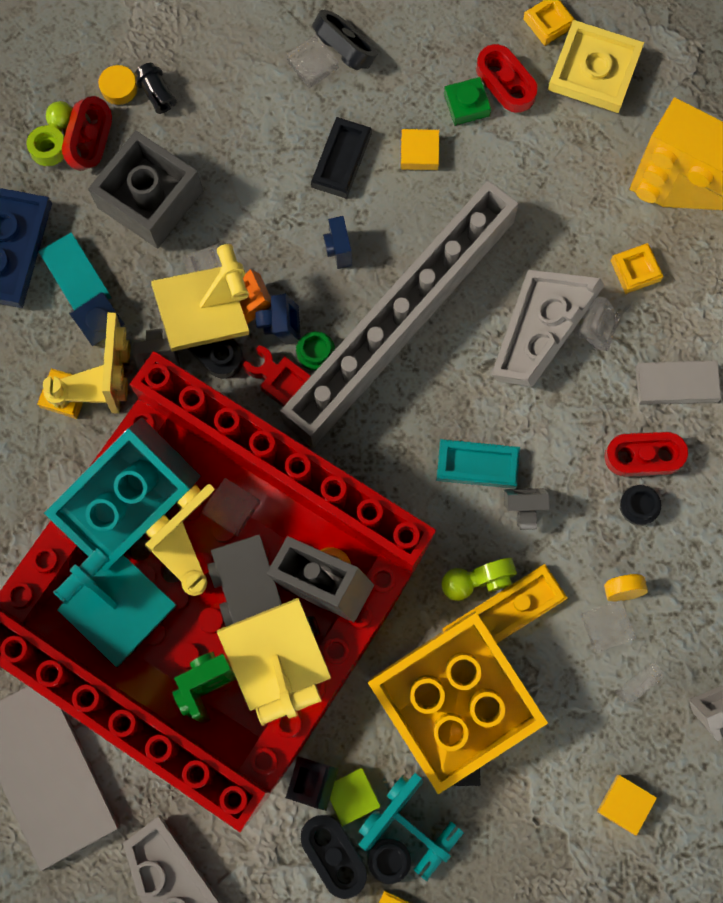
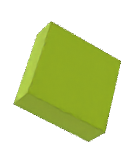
(353, 797)

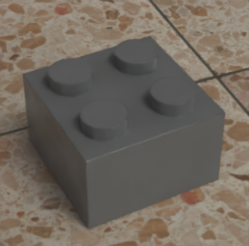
(146, 189)

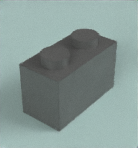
(243, 575)
(321, 579)

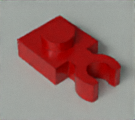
(280, 380)

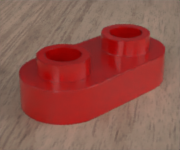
(508, 80)
(87, 136)
(644, 454)

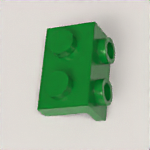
(205, 676)

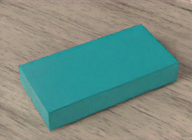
(72, 270)
(478, 464)

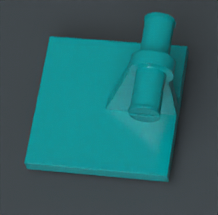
(112, 606)
(378, 823)

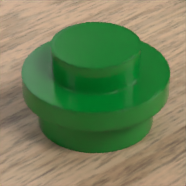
(314, 349)

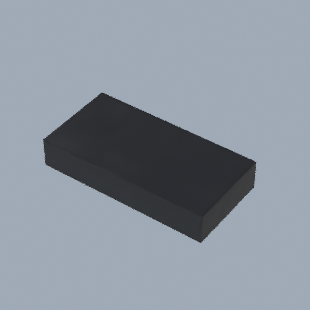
(341, 157)

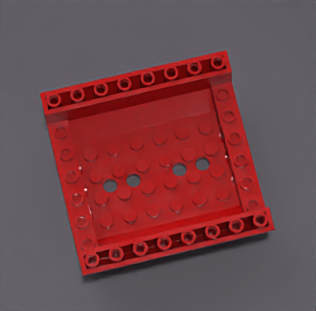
(232, 758)

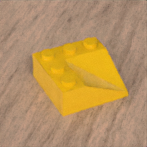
(683, 161)
(457, 702)

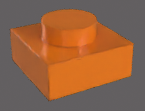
(258, 297)

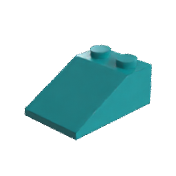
(123, 493)

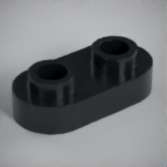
(346, 40)
(221, 369)
(331, 857)

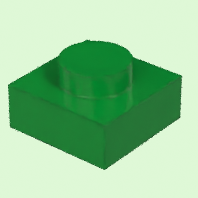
(467, 101)

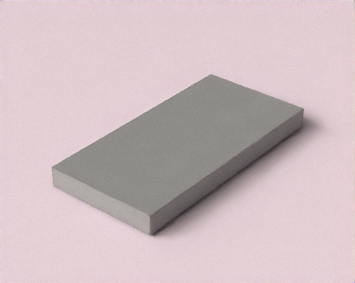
(49, 779)

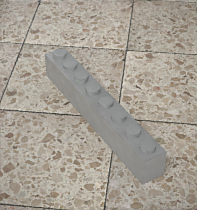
(399, 314)

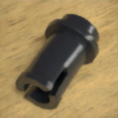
(150, 79)

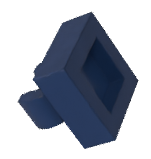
(281, 320)

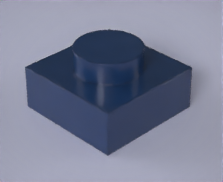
(338, 243)
(92, 317)

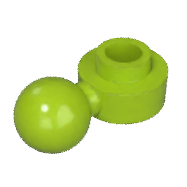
(50, 135)
(496, 575)

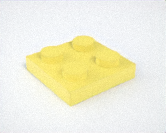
(595, 66)

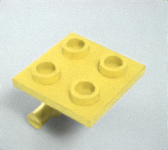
(203, 304)
(100, 383)
(172, 545)
(276, 661)

